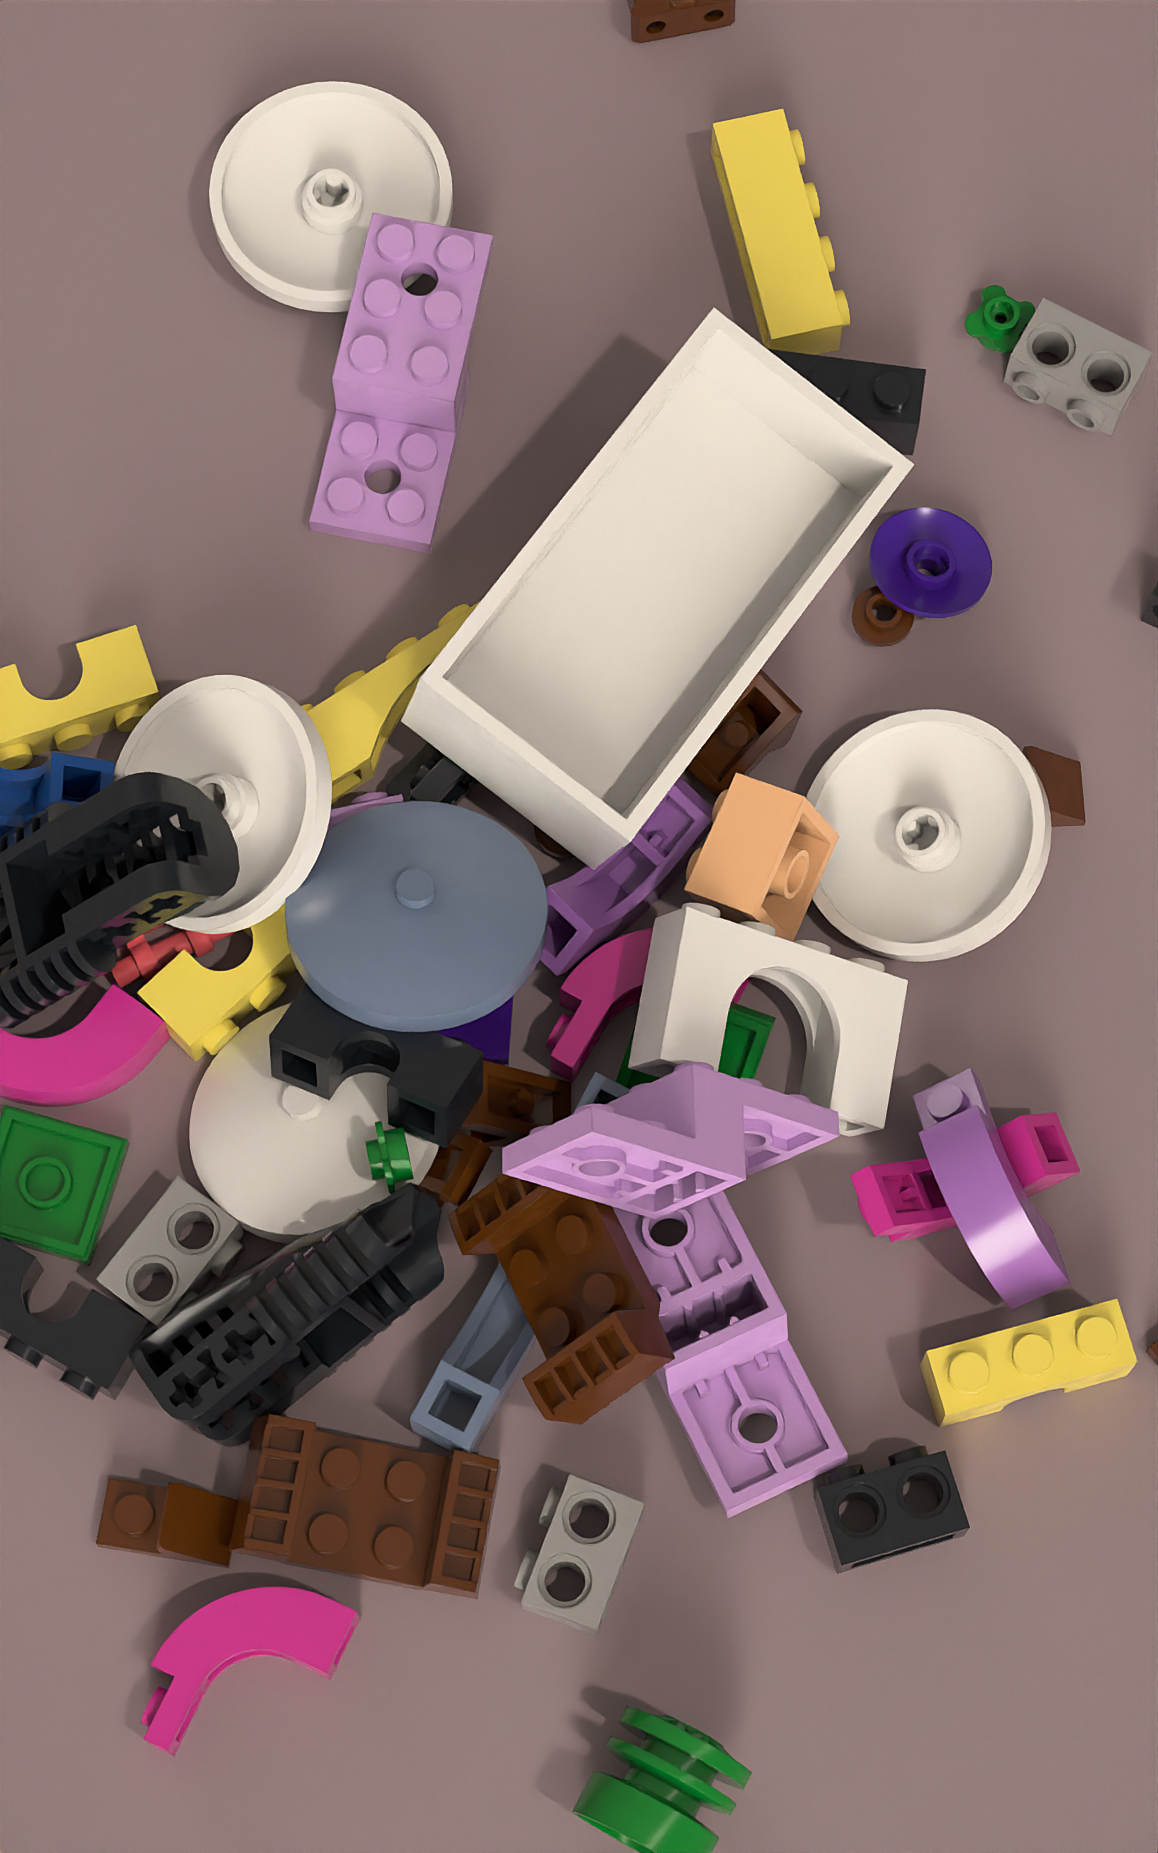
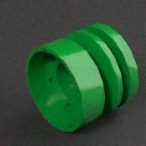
(663, 1787)

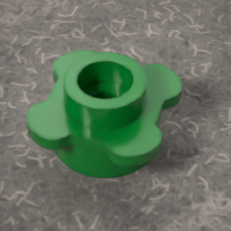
(994, 334)
(389, 1156)

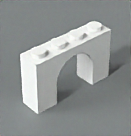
(845, 1007)

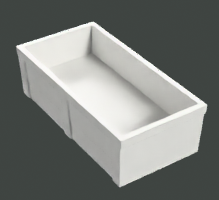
(655, 591)

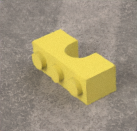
(111, 695)
(205, 1004)
(1028, 1359)

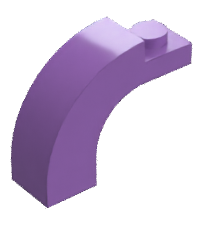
(606, 901)
(984, 1192)

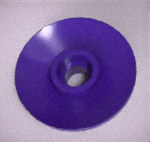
(939, 544)

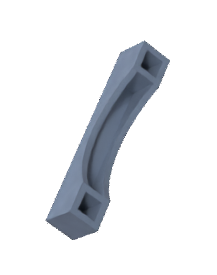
(487, 1350)

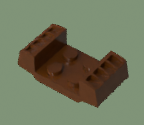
(575, 1288)
(365, 1508)

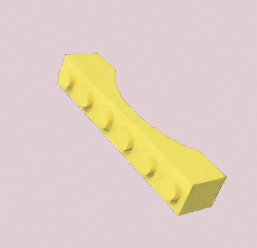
(369, 705)

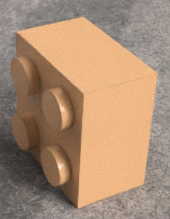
(761, 856)

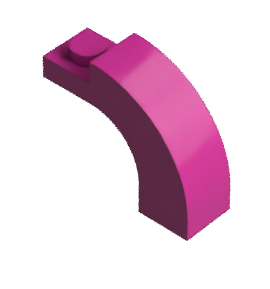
(596, 994)
(86, 1060)
(907, 1200)
(236, 1628)

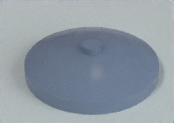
(418, 917)

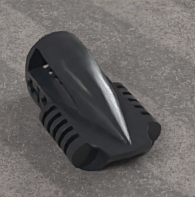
(78, 899)
(311, 1296)

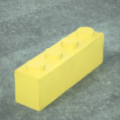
(777, 234)

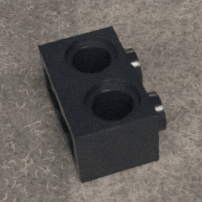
(896, 1525)

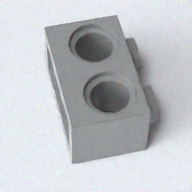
(1085, 355)
(156, 1249)
(595, 1559)

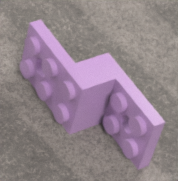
(401, 382)
(670, 1141)
(731, 1357)

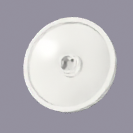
(303, 182)
(263, 771)
(934, 832)
(282, 1153)

